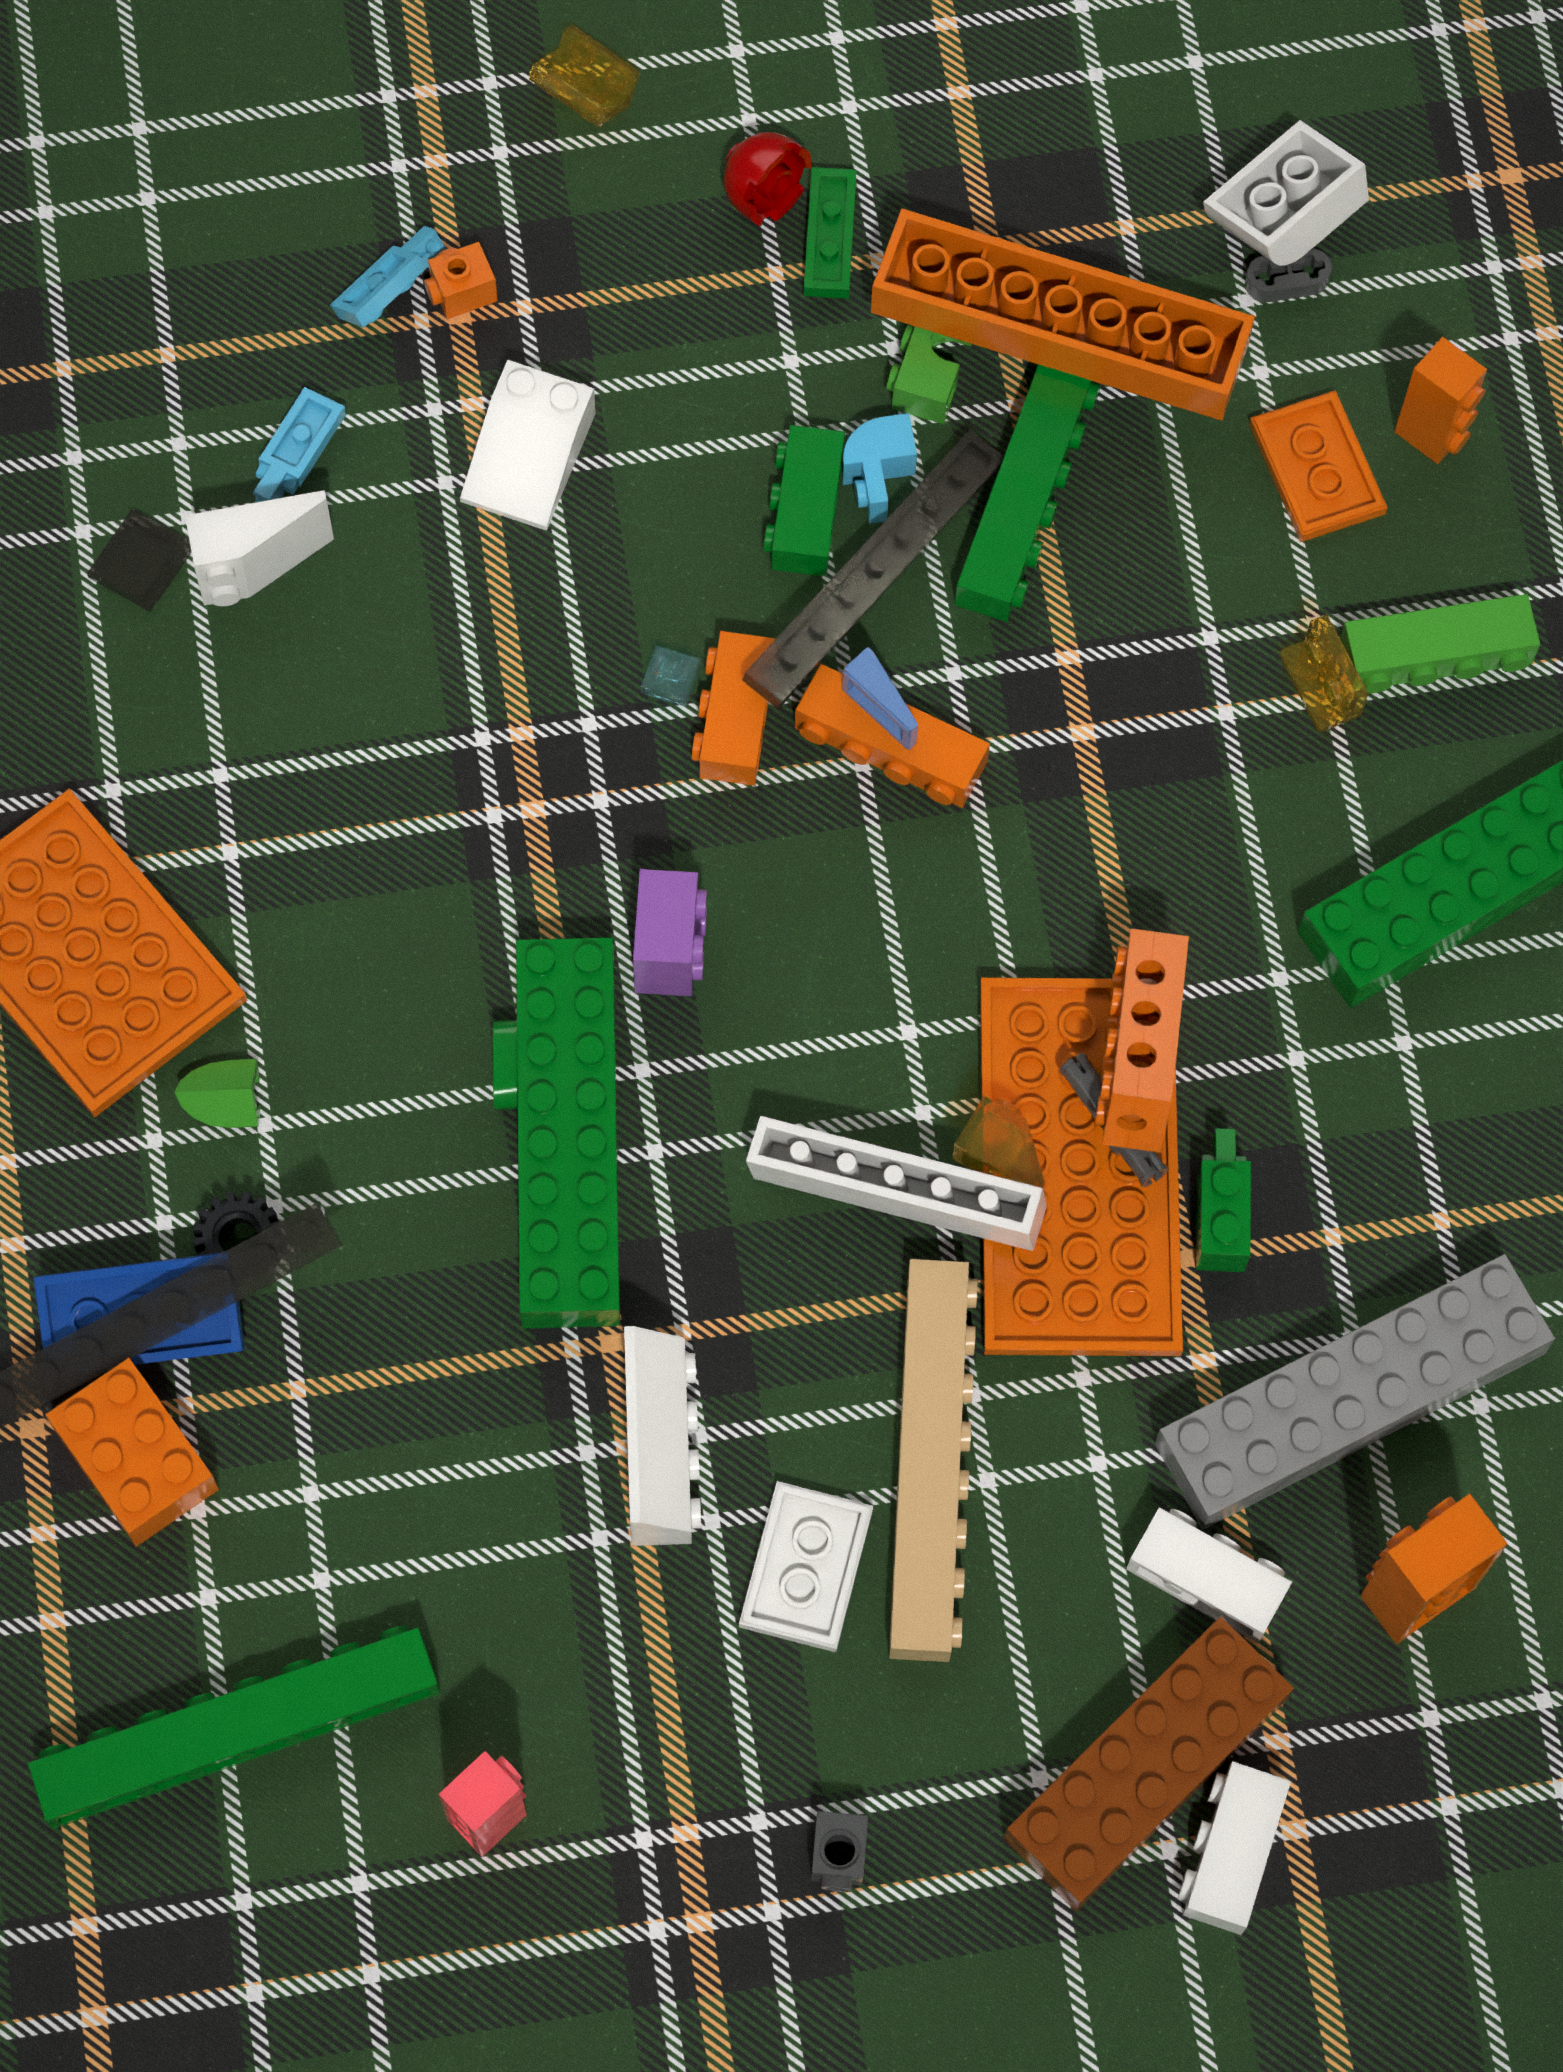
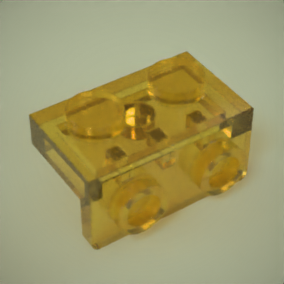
(586, 77)

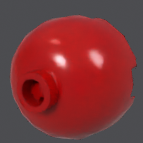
(765, 175)

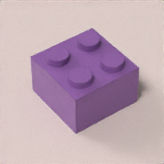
(669, 932)

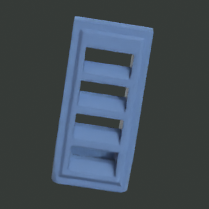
(875, 693)

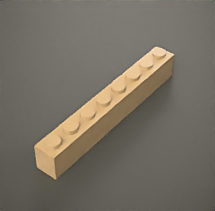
(930, 1461)

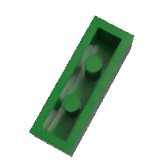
(805, 500)

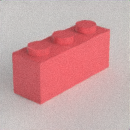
(485, 1802)

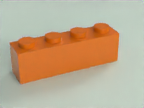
(941, 762)

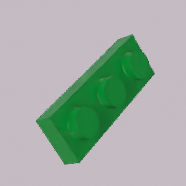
(830, 232)

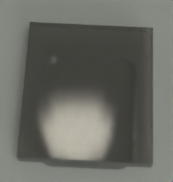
(141, 560)

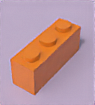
(1441, 401)
(733, 712)

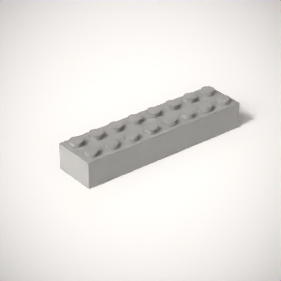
(1353, 1391)

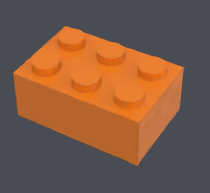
(132, 1452)

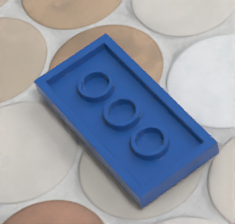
(83, 1296)

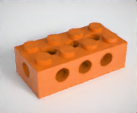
(1142, 1040)

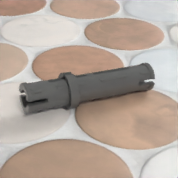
(1087, 1086)

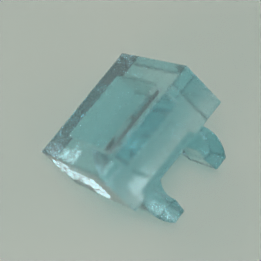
(670, 676)

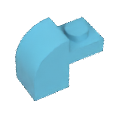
(878, 452)

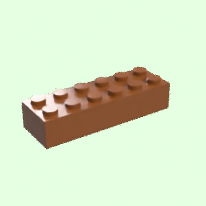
(1148, 1763)

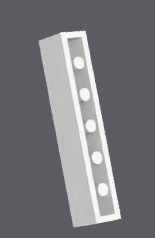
(897, 1183)

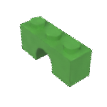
(924, 380)

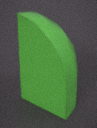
(222, 1093)

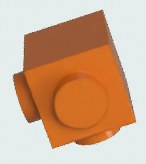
(461, 280)

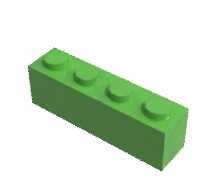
(1442, 642)

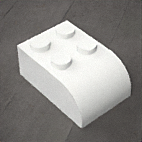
(1291, 195)

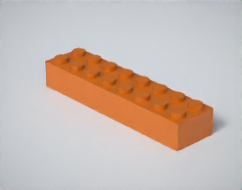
(1061, 314)

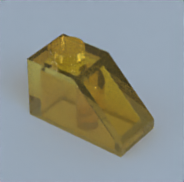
(999, 1144)

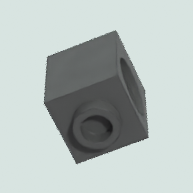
(847, 1829)

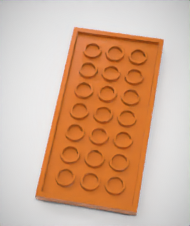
(1106, 1246)

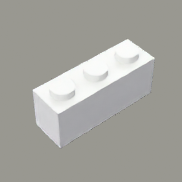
(1209, 1573)
(1234, 1847)

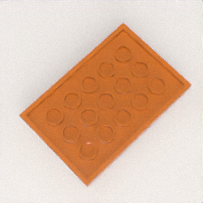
(98, 957)

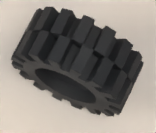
(229, 1212)

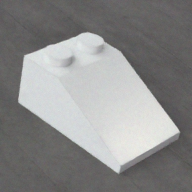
(528, 444)
(255, 543)

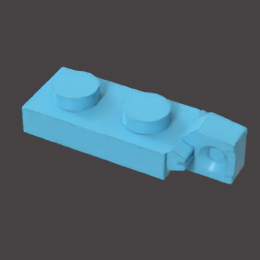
(387, 278)
(297, 444)

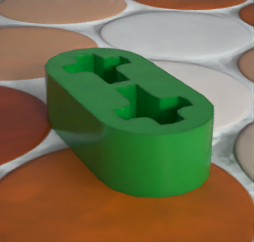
(505, 1064)

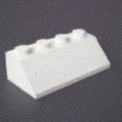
(658, 1438)

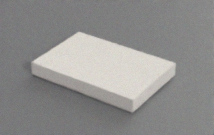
(806, 1566)

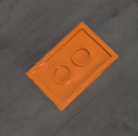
(1318, 466)

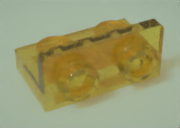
(1325, 676)

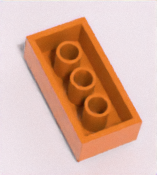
(1431, 1567)

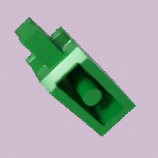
(1223, 1207)

